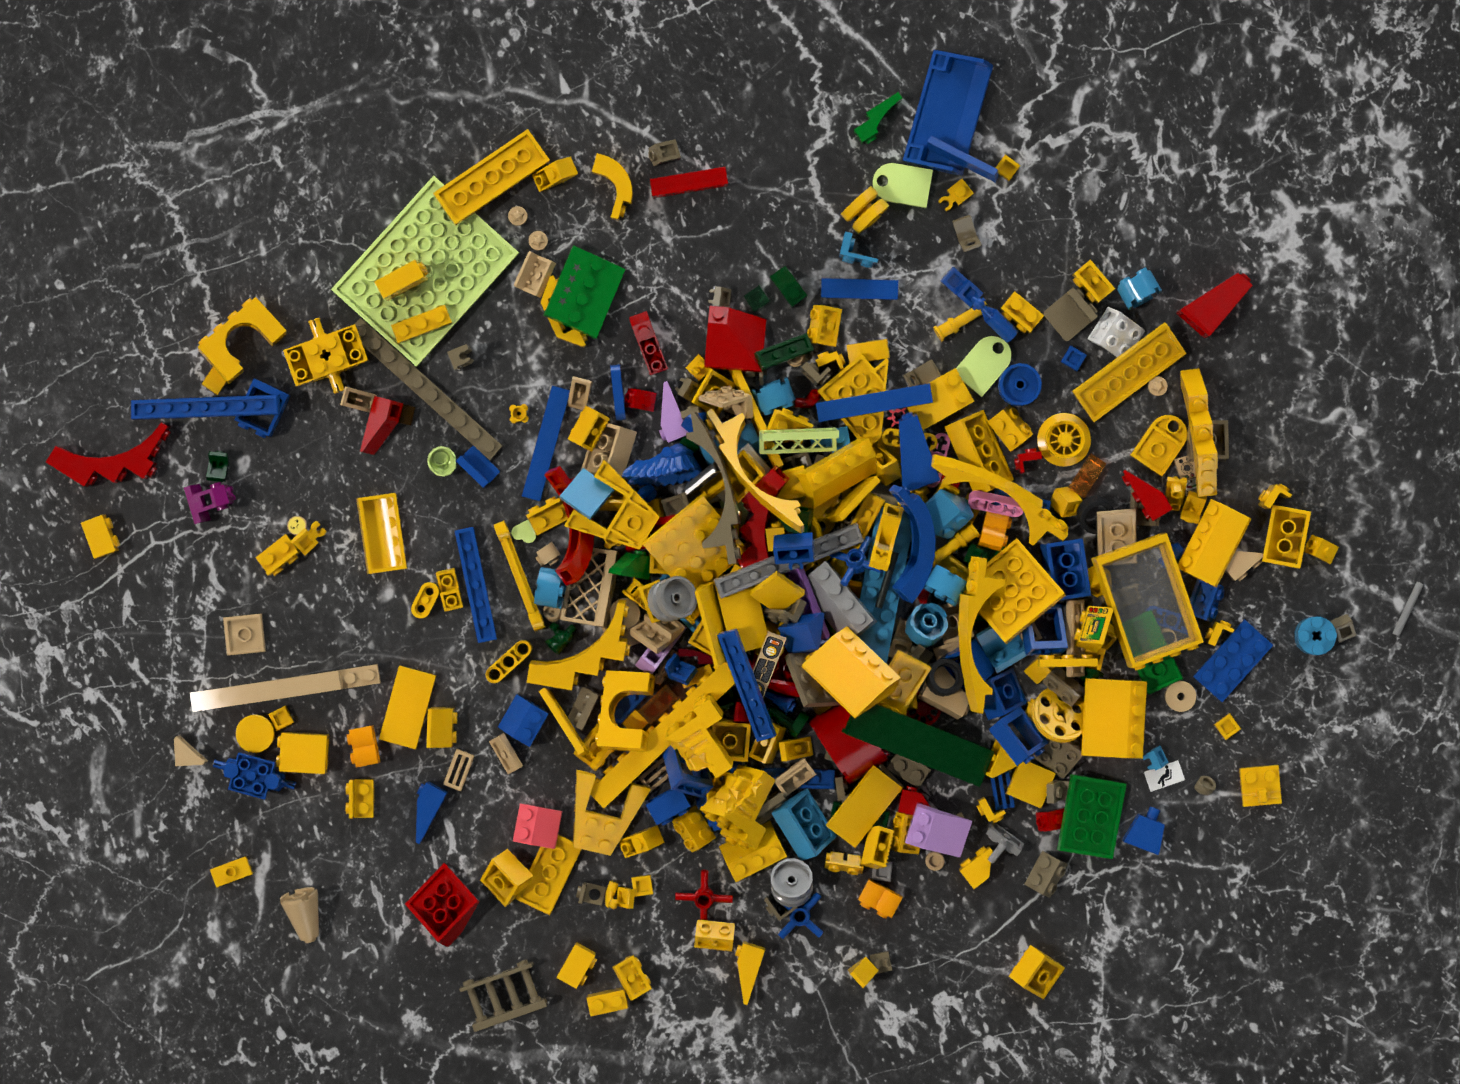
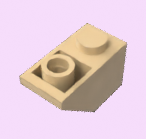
(1241, 563)

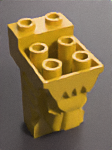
(698, 741)
(738, 806)

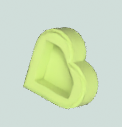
(524, 531)

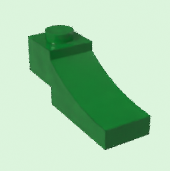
(868, 130)

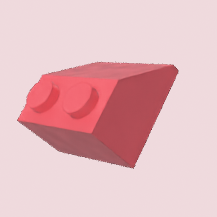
(537, 826)

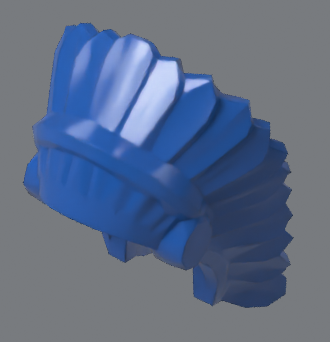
(671, 466)

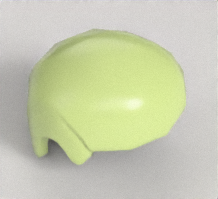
(442, 461)

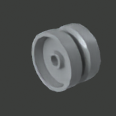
(672, 599)
(791, 882)

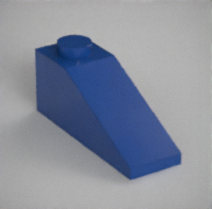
(428, 804)

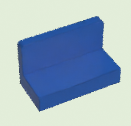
(478, 466)

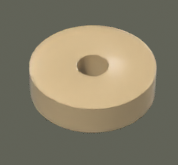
(633, 616)
(1188, 692)

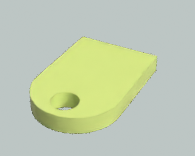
(905, 184)
(983, 365)

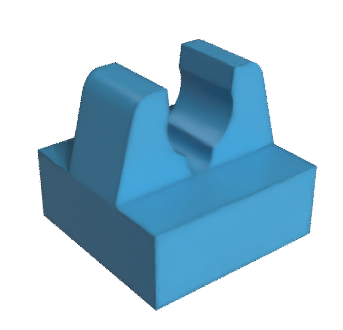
(1157, 758)

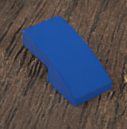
(961, 286)

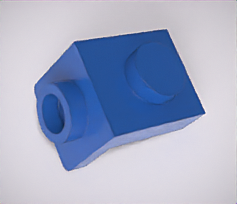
(679, 670)

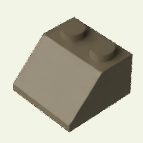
(1220, 439)

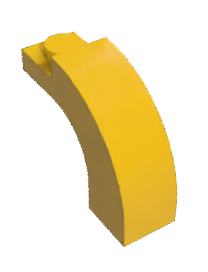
(611, 169)
(885, 537)

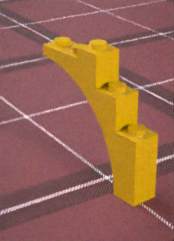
(1201, 431)
(563, 672)

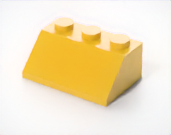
(1286, 536)
(747, 862)

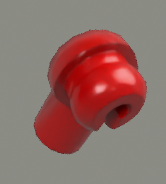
(809, 401)

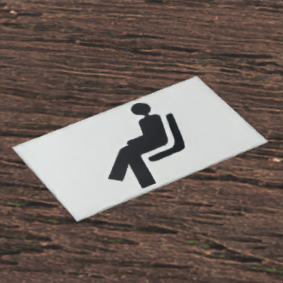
(1163, 777)

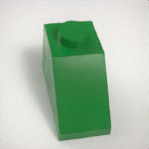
(632, 565)

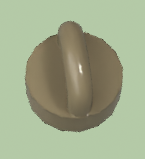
(1205, 785)

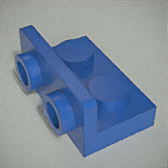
(1206, 600)

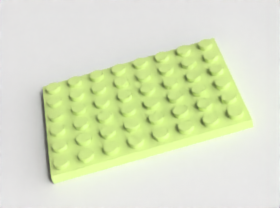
(459, 262)

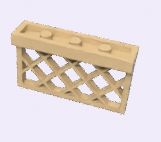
(605, 594)

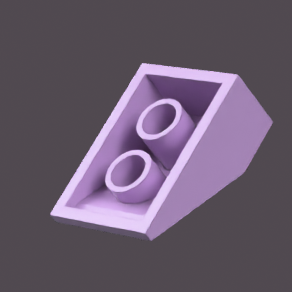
(938, 831)

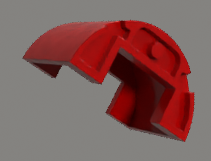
(849, 754)

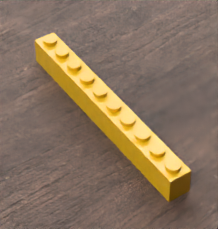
(634, 763)

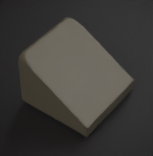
(1344, 627)

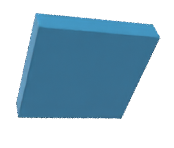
(586, 494)

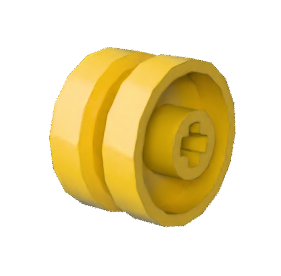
(867, 213)

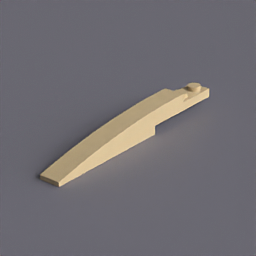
(285, 687)

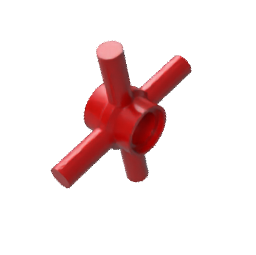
(703, 905)

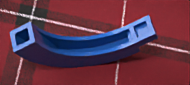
(922, 548)

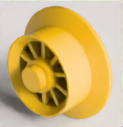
(1064, 439)

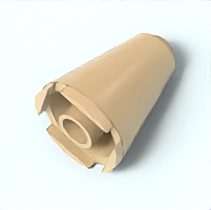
(303, 912)

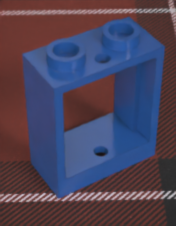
(260, 431)
(1047, 647)
(1010, 741)
(697, 784)

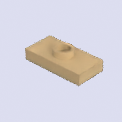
(506, 753)

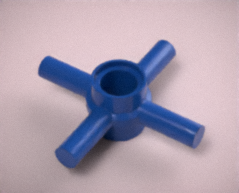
(852, 556)
(806, 921)

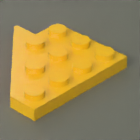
(857, 380)

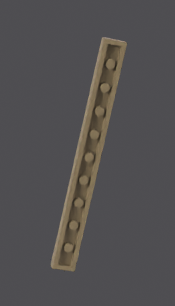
(427, 390)

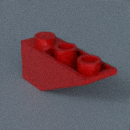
(648, 343)
(381, 421)
(1152, 499)

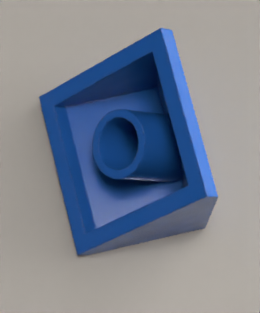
(804, 634)

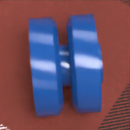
(1019, 396)

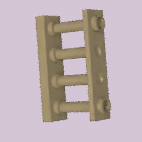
(500, 1015)

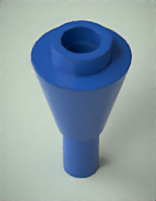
(785, 703)

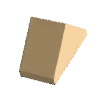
(579, 393)
(357, 399)
(186, 754)

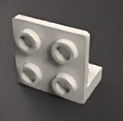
(1116, 332)

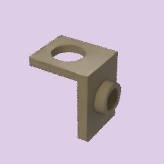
(966, 233)
(923, 374)
(583, 893)
(773, 911)

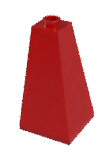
(1212, 307)

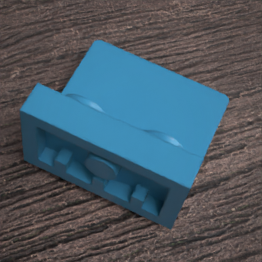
(847, 245)
(999, 653)

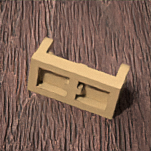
(794, 777)

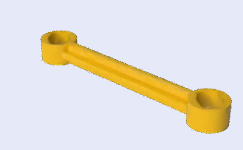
(517, 570)

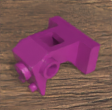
(220, 495)

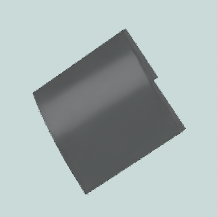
(702, 478)

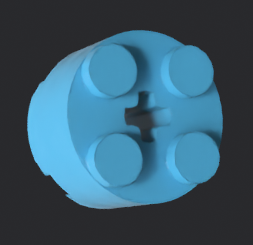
(1138, 289)
(774, 395)
(945, 585)
(549, 589)
(920, 632)
(1326, 635)

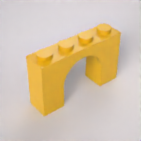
(251, 315)
(616, 687)

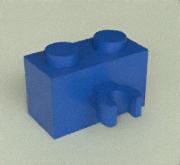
(793, 549)

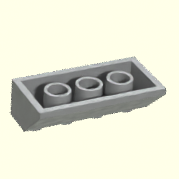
(838, 601)

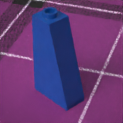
(915, 454)

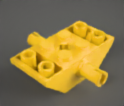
(307, 359)

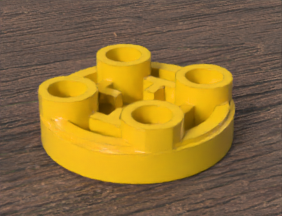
(255, 733)

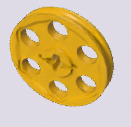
(1056, 721)

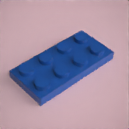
(1232, 660)

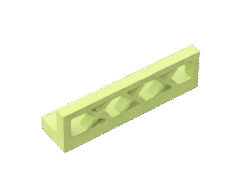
(798, 434)

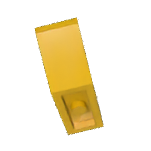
(572, 336)

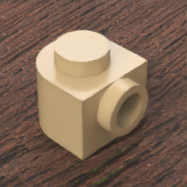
(548, 554)

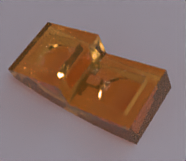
(1087, 475)

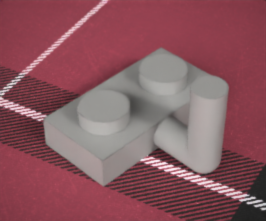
(1006, 842)

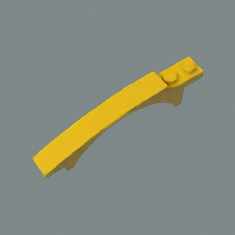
(728, 438)
(1038, 519)
(978, 591)

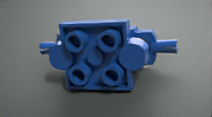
(253, 775)

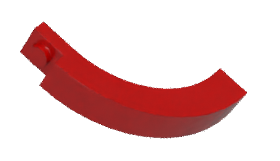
(580, 543)

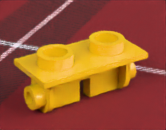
(837, 864)

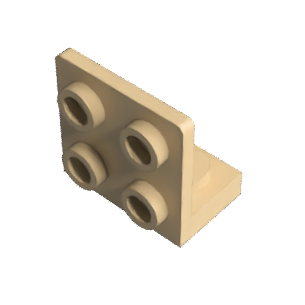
(732, 400)

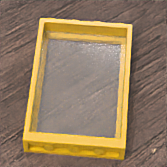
(1148, 601)

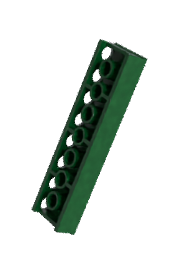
(921, 743)

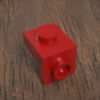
(640, 399)
(1030, 454)
(1049, 820)

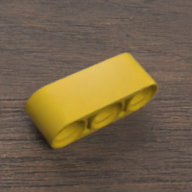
(500, 665)

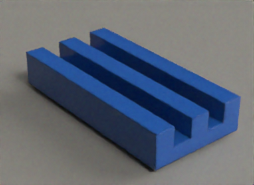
(1005, 805)

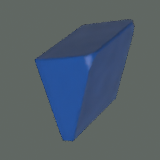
(687, 423)

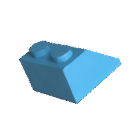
(948, 513)

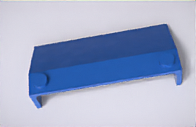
(948, 109)

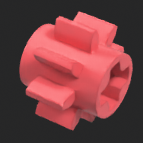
(893, 417)

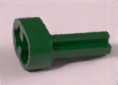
(792, 725)

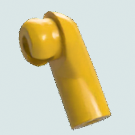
(610, 902)

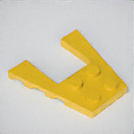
(632, 521)
(600, 831)

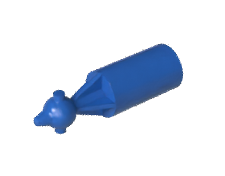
(995, 320)

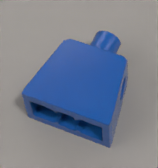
(1146, 831)

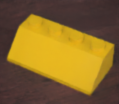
(978, 446)
(838, 471)
(1213, 543)

